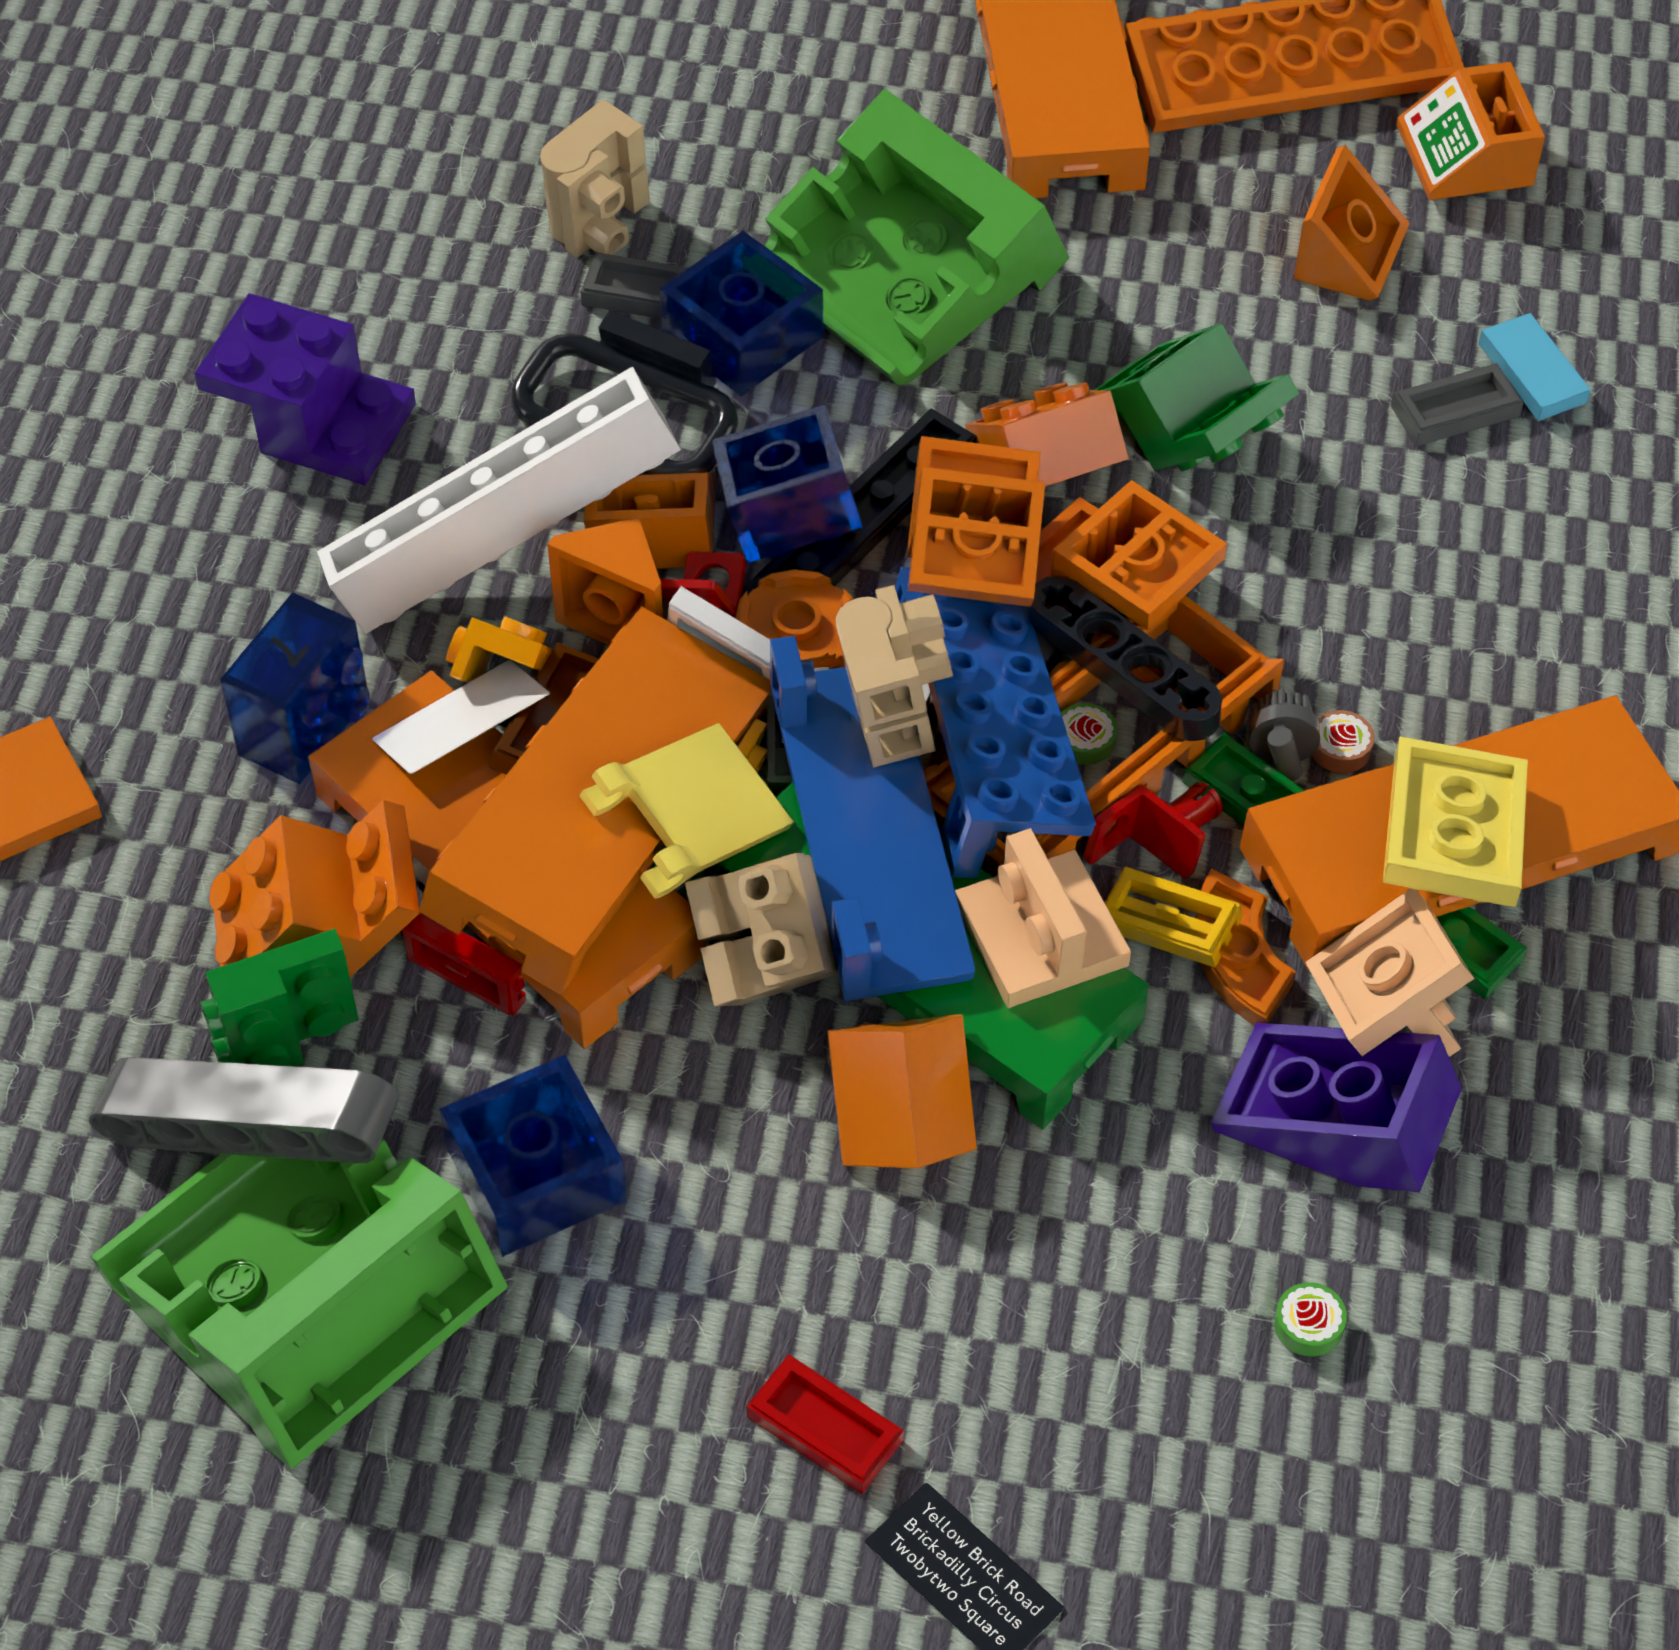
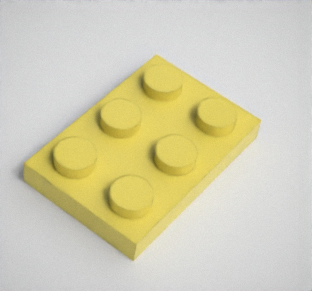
(1456, 822)

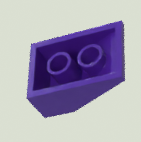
(1341, 1112)

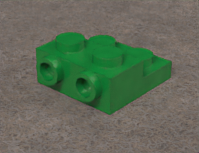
(279, 999)

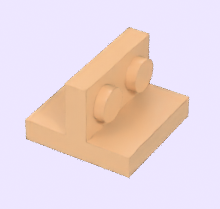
(1040, 923)
(1392, 975)

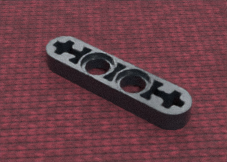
(1131, 651)

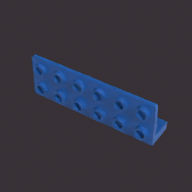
(1000, 732)
(869, 840)

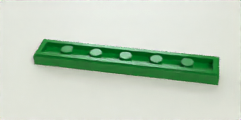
(1249, 781)

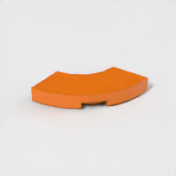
(1249, 972)

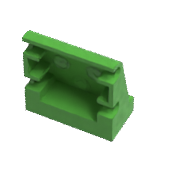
(911, 239)
(304, 1283)

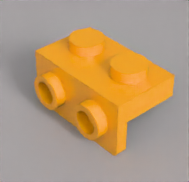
(473, 646)

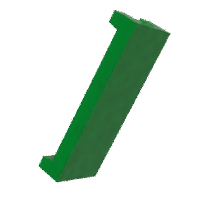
(1027, 1048)

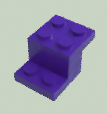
(306, 388)

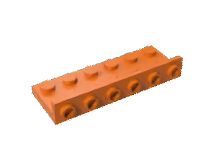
(1286, 57)

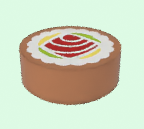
(1344, 742)

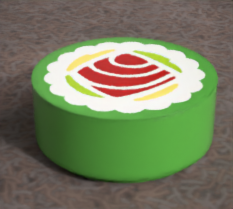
(1090, 732)
(1310, 1319)

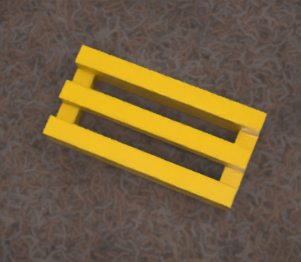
(1166, 926)

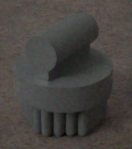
(1284, 731)

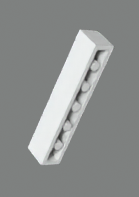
(498, 501)

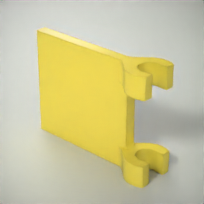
(697, 800)

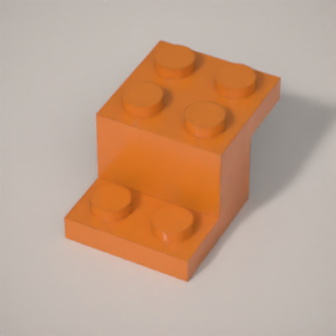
(975, 521)
(1129, 552)
(315, 880)

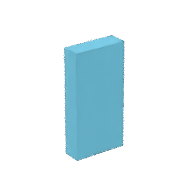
(1534, 366)

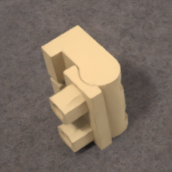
(593, 174)
(888, 658)
(787, 925)

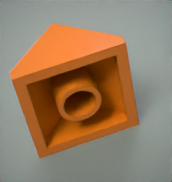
(1349, 231)
(603, 578)
(902, 1092)

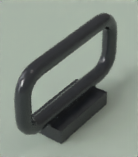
(660, 362)

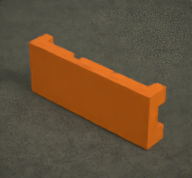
(1064, 92)
(441, 799)
(1588, 801)
(533, 854)

